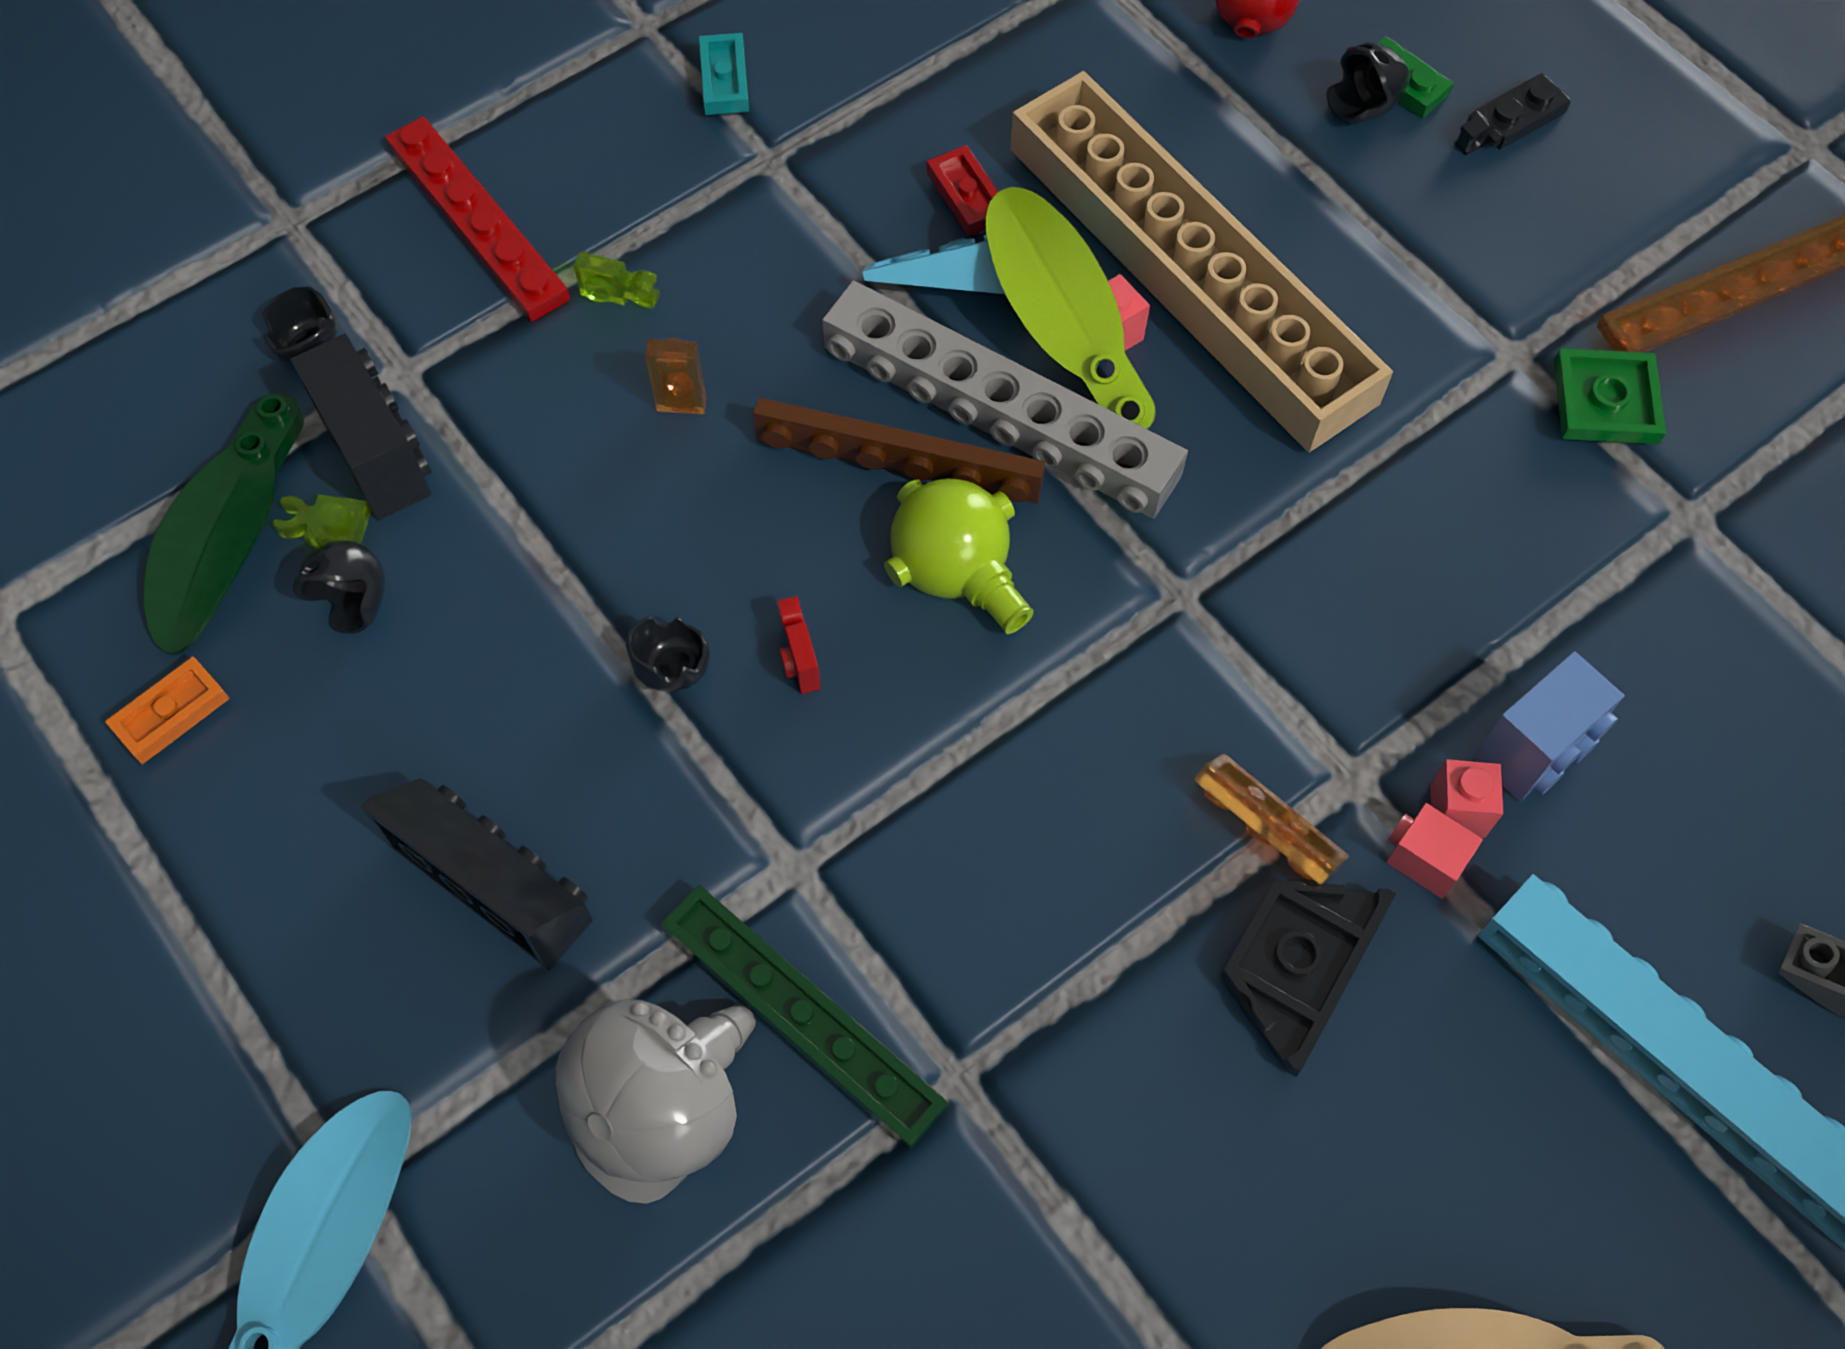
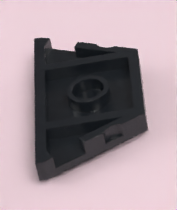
(1301, 960)

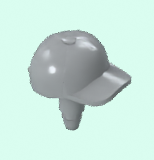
(649, 1094)

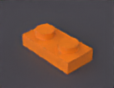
(167, 710)

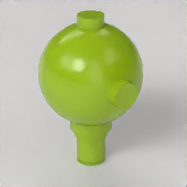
(955, 544)

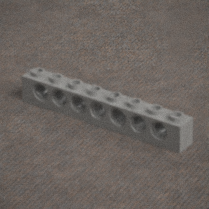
(887, 337)

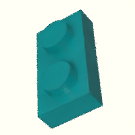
(724, 74)

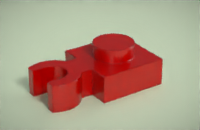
(799, 655)

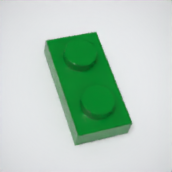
(1425, 85)

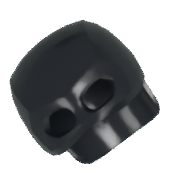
(1370, 83)
(348, 578)

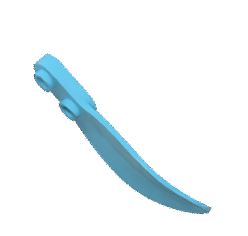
(321, 1222)

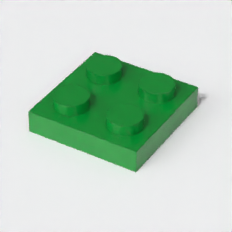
(1609, 396)

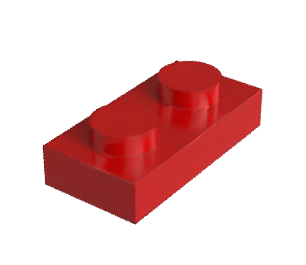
(963, 187)

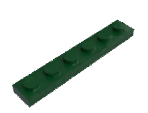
(805, 1017)

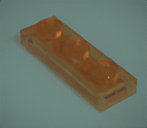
(1271, 819)

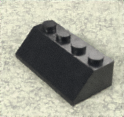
(481, 869)

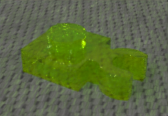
(608, 281)
(326, 522)

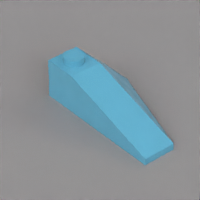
(956, 266)

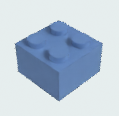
(1551, 727)

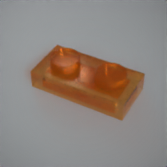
(676, 376)

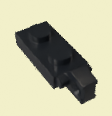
(1513, 115)

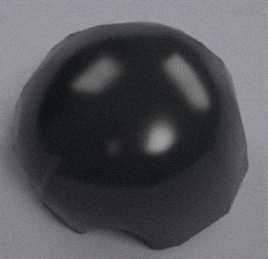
(298, 322)
(667, 654)

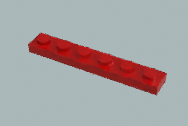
(478, 219)

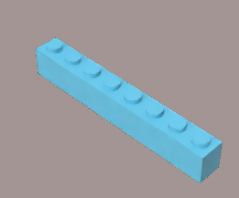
(1676, 1050)

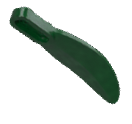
(216, 525)

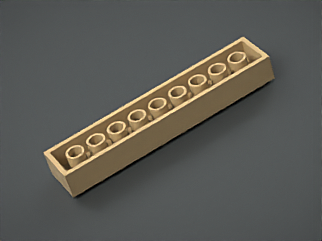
(1199, 261)

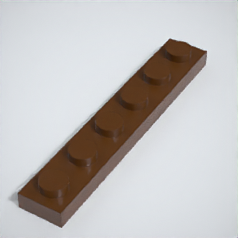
(897, 450)

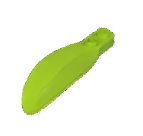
(1063, 296)

